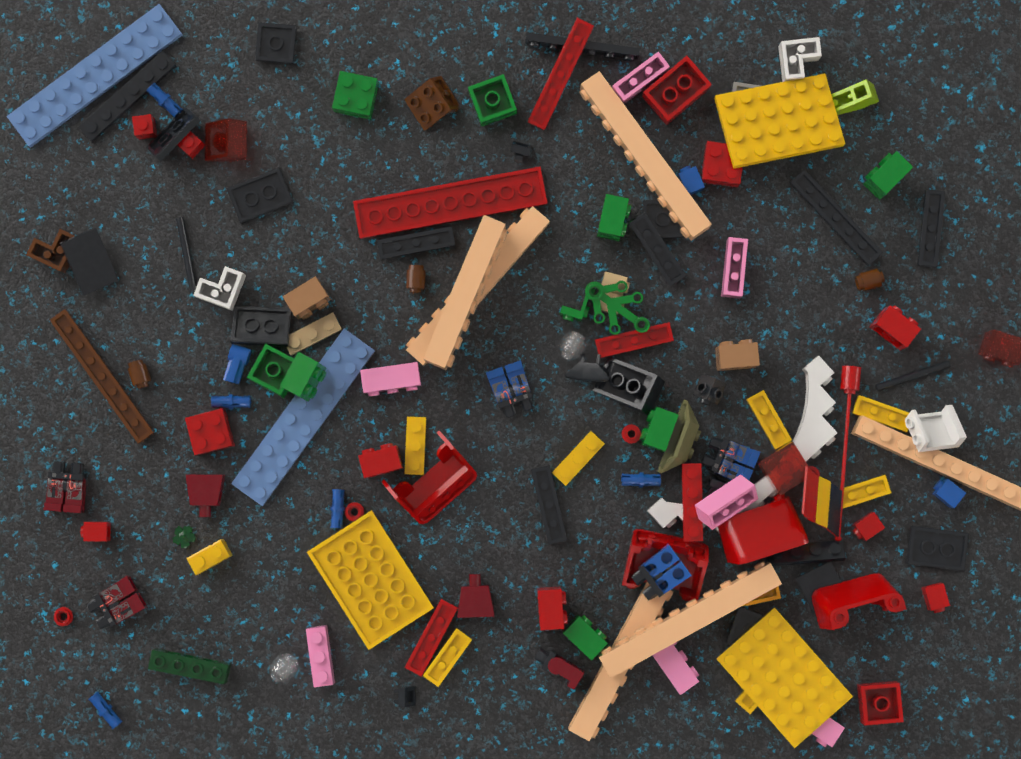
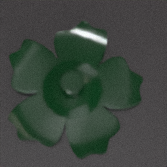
(184, 536)

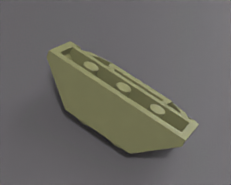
(681, 440)

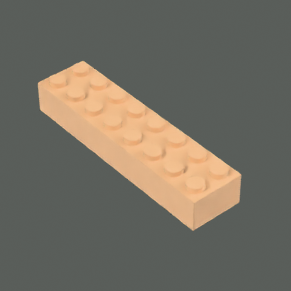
(464, 293)

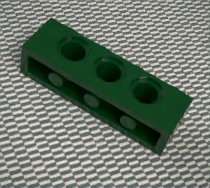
(189, 666)

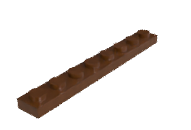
(102, 376)

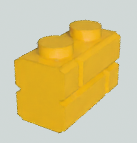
(209, 556)

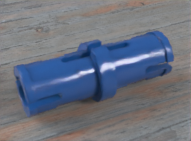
(164, 100)
(231, 401)
(641, 479)
(337, 508)
(105, 710)

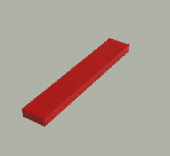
(560, 73)

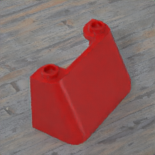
(762, 531)
(691, 553)
(834, 600)

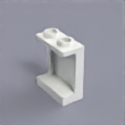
(935, 429)

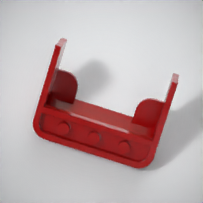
(437, 486)

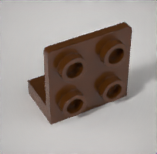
(432, 102)

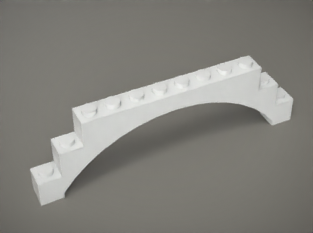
(810, 437)

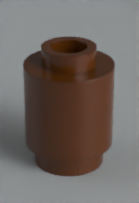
(415, 278)
(869, 280)
(139, 374)

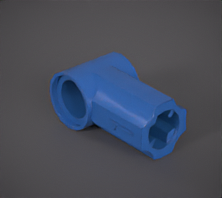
(238, 358)

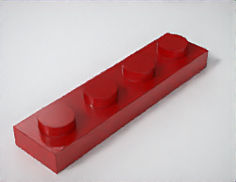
(634, 340)
(690, 496)
(431, 637)

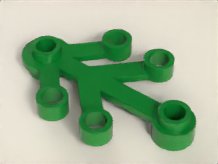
(613, 305)

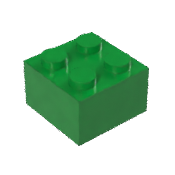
(355, 95)
(492, 100)
(891, 171)
(612, 218)
(270, 370)
(303, 377)
(659, 429)
(585, 637)

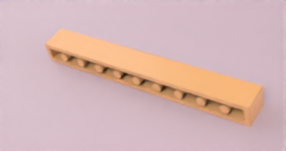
(645, 156)
(516, 243)
(938, 462)
(689, 619)
(603, 688)

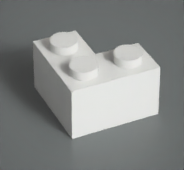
(795, 53)
(225, 292)

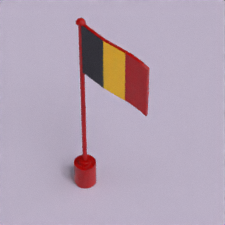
(822, 498)

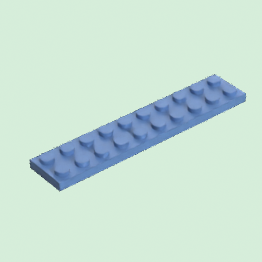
(94, 75)
(302, 420)

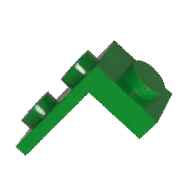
(570, 314)

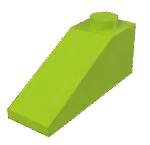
(855, 97)

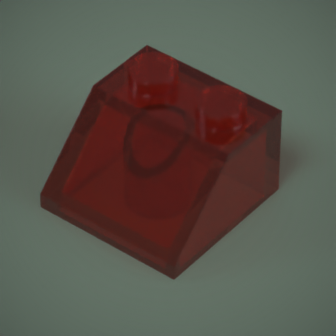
(226, 140)
(1001, 347)

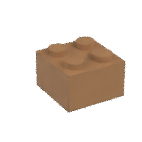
(307, 298)
(737, 356)

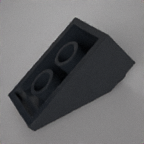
(630, 386)

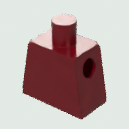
(205, 491)
(475, 599)

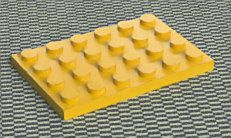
(779, 121)
(370, 580)
(784, 677)

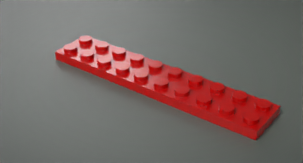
(450, 202)

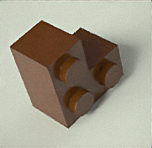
(51, 255)

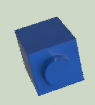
(691, 179)
(948, 492)

